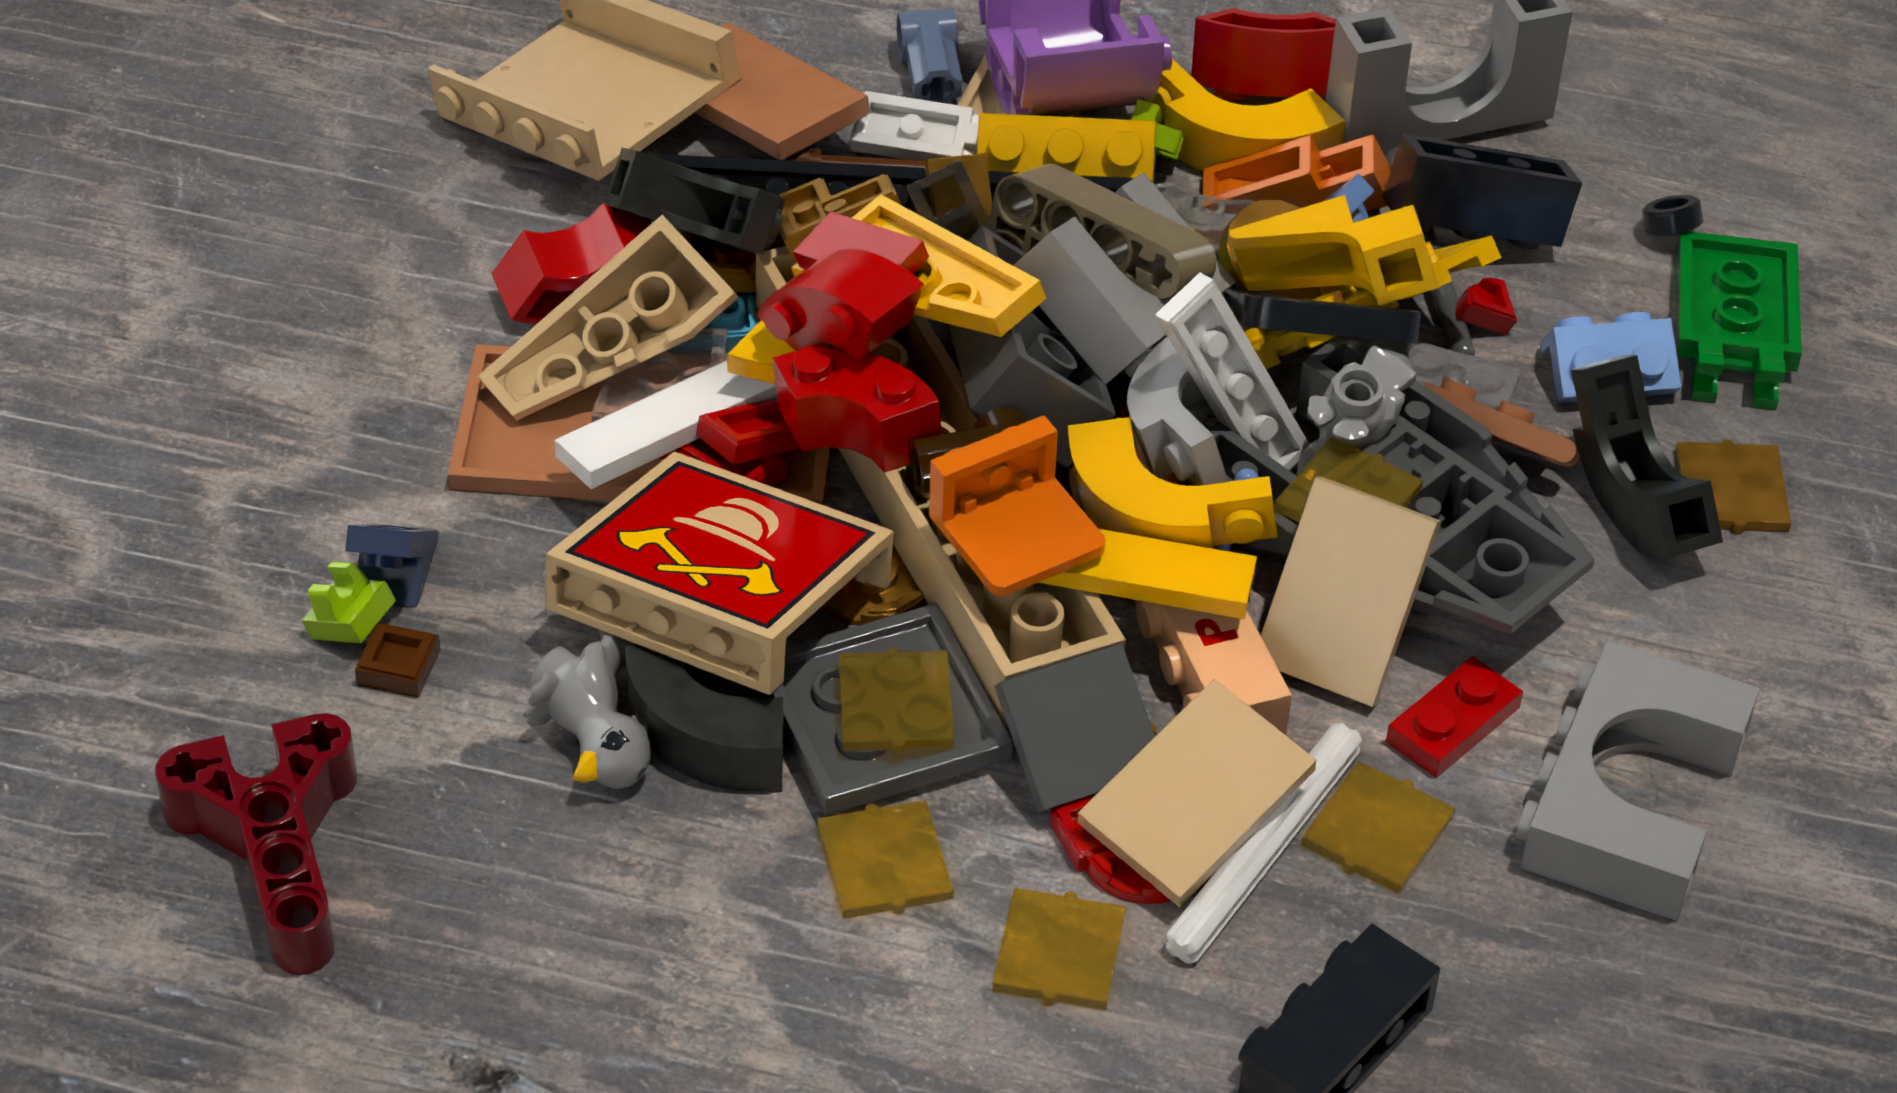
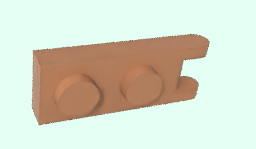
(1510, 425)

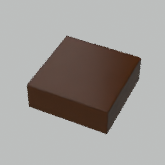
(397, 659)

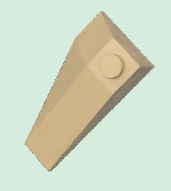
(625, 313)

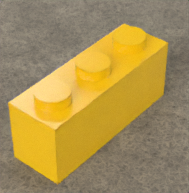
(1074, 143)

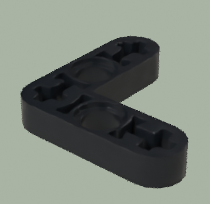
(1325, 318)

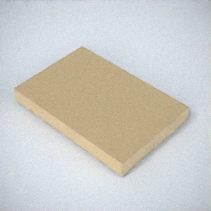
(1347, 590)
(1196, 792)

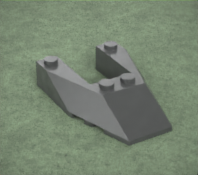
(1496, 544)

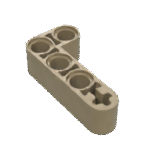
(1140, 242)

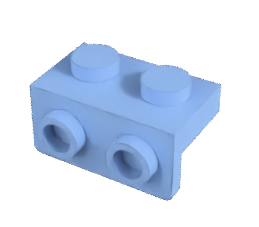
(1581, 343)

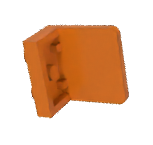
(1009, 510)

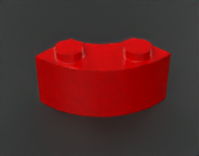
(1262, 53)
(550, 266)
(844, 301)
(854, 403)

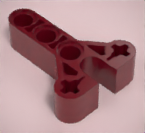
(269, 823)

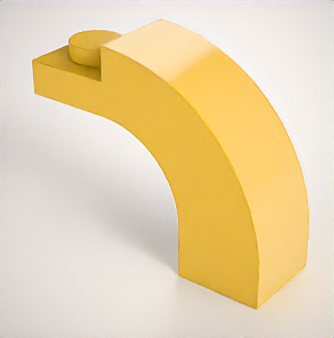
(1226, 130)
(1131, 500)

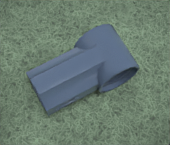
(930, 48)

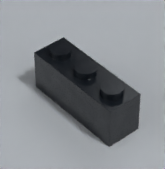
(1483, 191)
(1343, 1021)

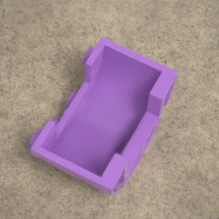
(1070, 55)

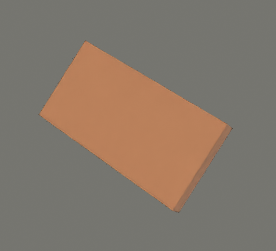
(781, 100)

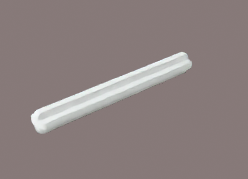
(1251, 861)

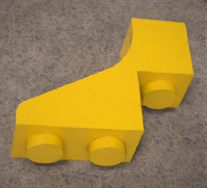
(1327, 249)

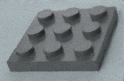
(861, 776)

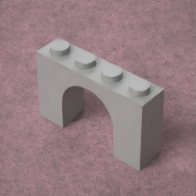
(1504, 87)
(1093, 301)
(1589, 833)

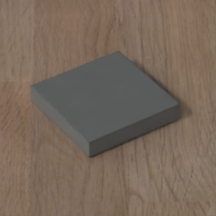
(1075, 724)

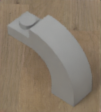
(1168, 419)

